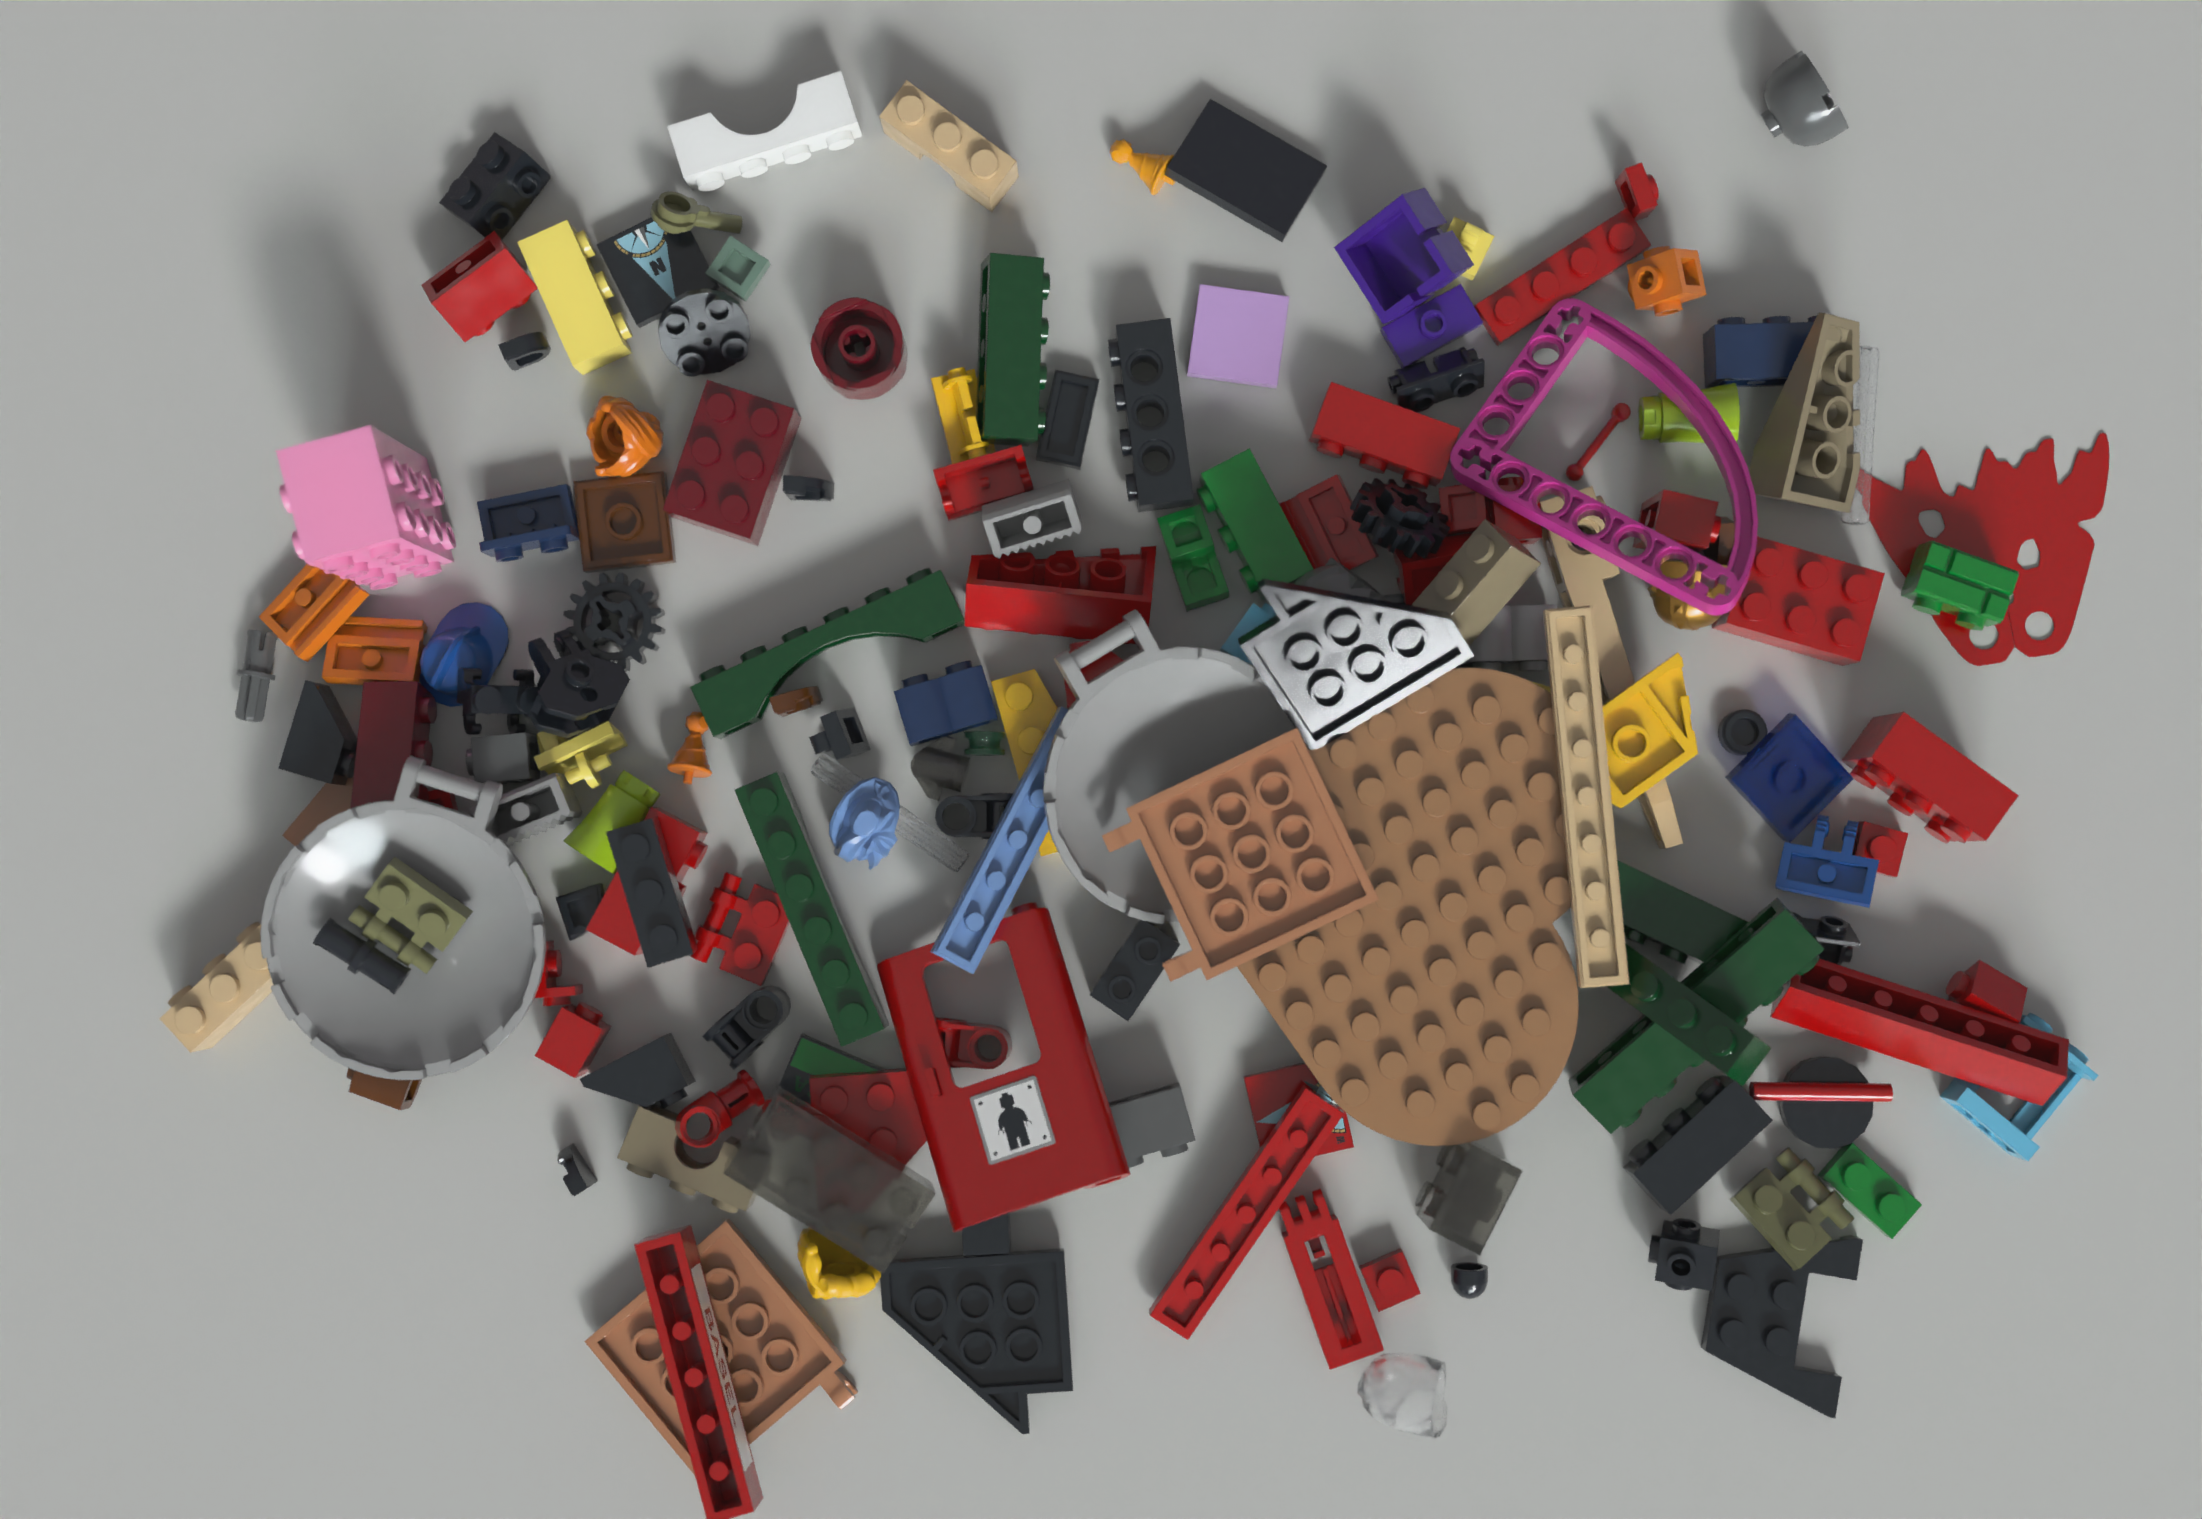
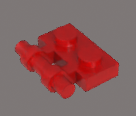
(756, 936)

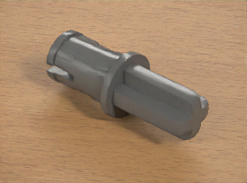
(255, 676)

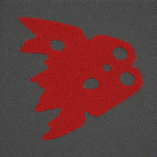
(1993, 525)

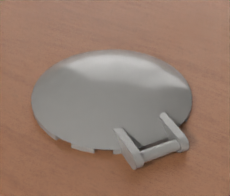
(1135, 736)
(480, 979)

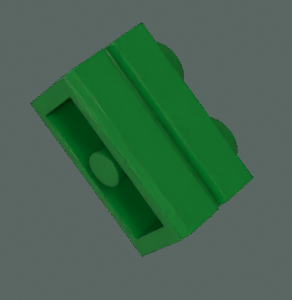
(1959, 585)

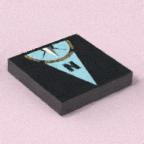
(654, 268)

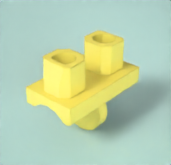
(580, 756)

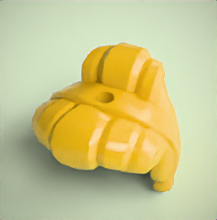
(832, 1269)

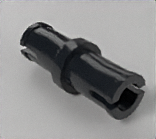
(361, 956)

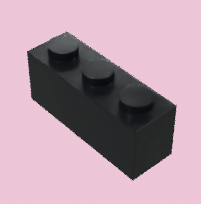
(652, 892)
(1696, 1142)

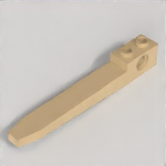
(1580, 583)

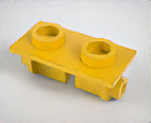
(957, 409)

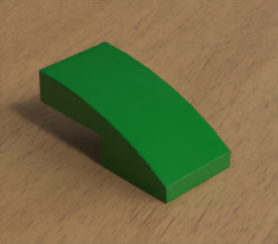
(1193, 557)

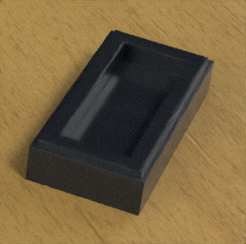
(1067, 419)

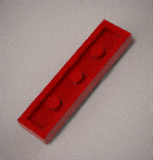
(1562, 276)

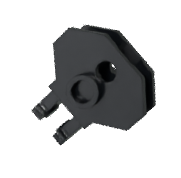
(573, 687)

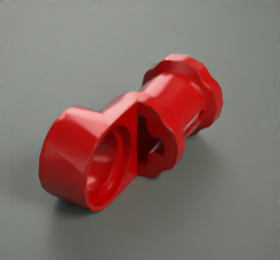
(720, 1108)

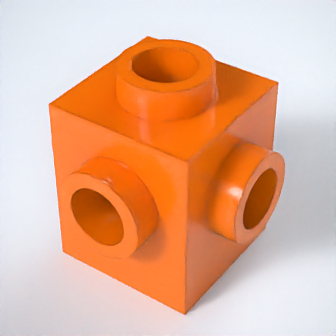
(1665, 280)

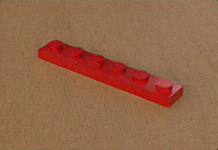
(1246, 1212)

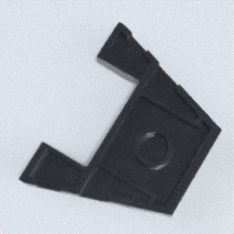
(1758, 1317)

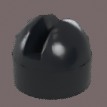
(1469, 1279)

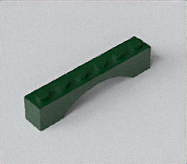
(742, 693)
(810, 908)

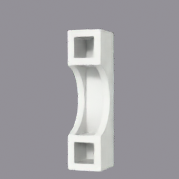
(818, 120)

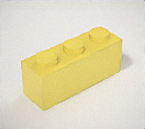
(576, 296)

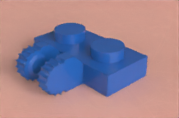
(1827, 872)

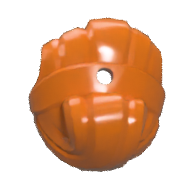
(622, 437)

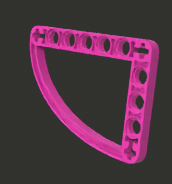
(1577, 505)

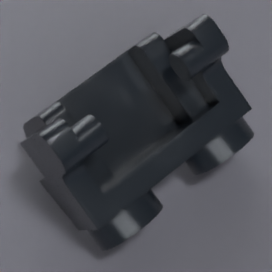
(495, 698)

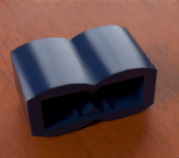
(945, 704)

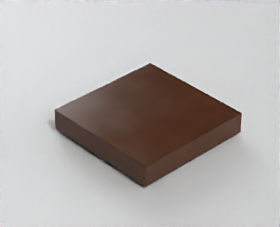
(624, 522)

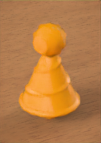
(1148, 166)

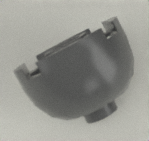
(1801, 104)

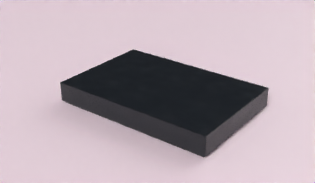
(1245, 170)

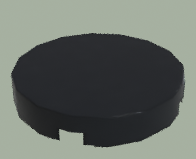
(1826, 1122)

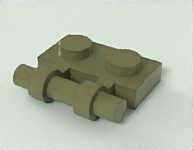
(418, 906)
(1782, 1218)

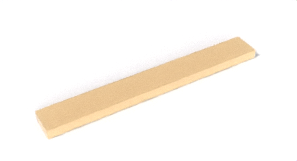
(1585, 796)

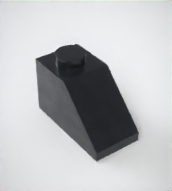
(320, 738)
(645, 1075)

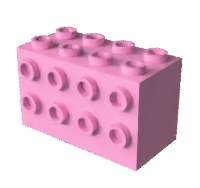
(365, 508)

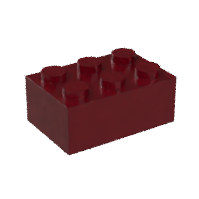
(732, 462)

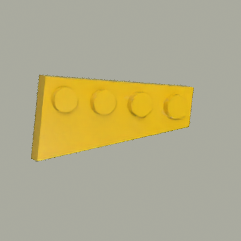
(1025, 714)

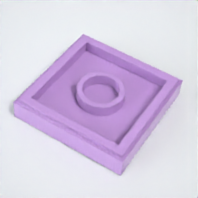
(1238, 336)

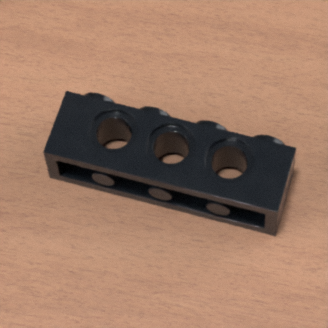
(1153, 344)

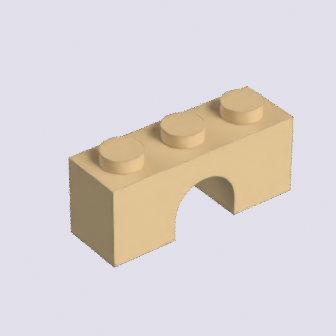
(933, 131)

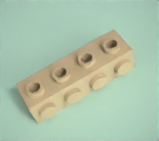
(223, 997)

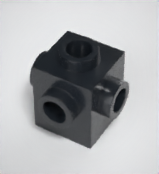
(1685, 1254)

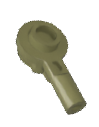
(681, 213)

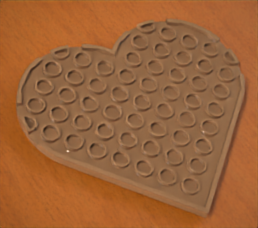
(1453, 989)

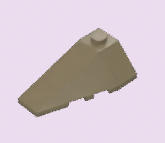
(1809, 436)

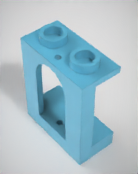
(2016, 1134)

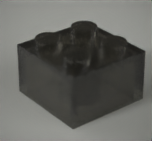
(1467, 1194)

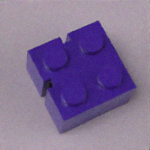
(1403, 255)

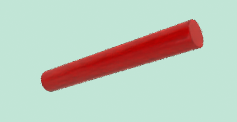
(1821, 1091)

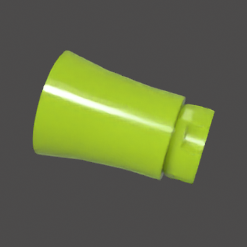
(1666, 423)
(618, 807)

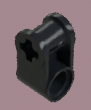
(983, 813)
(743, 1029)

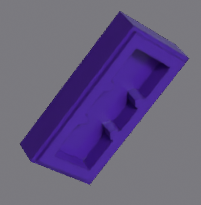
(1431, 326)

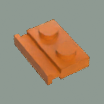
(312, 609)
(374, 651)

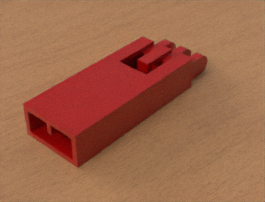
(1333, 1291)

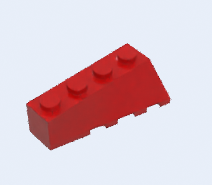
(1060, 592)

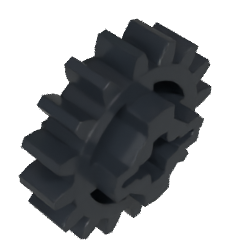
(1399, 518)
(632, 611)

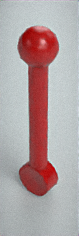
(1618, 414)

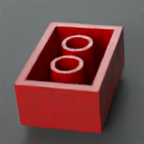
(1805, 603)
(1928, 779)

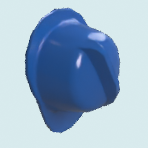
(467, 638)

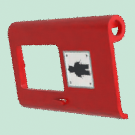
(1023, 1130)

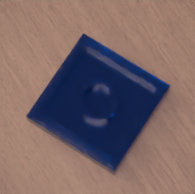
(1789, 777)

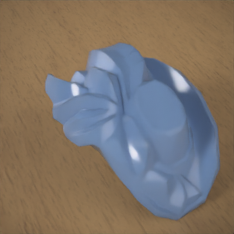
(866, 822)

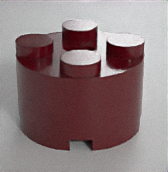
(833, 348)

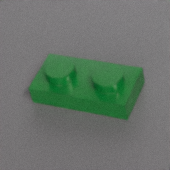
(1869, 1190)

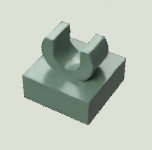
(738, 268)

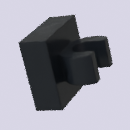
(841, 734)

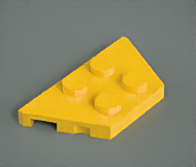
(1648, 731)

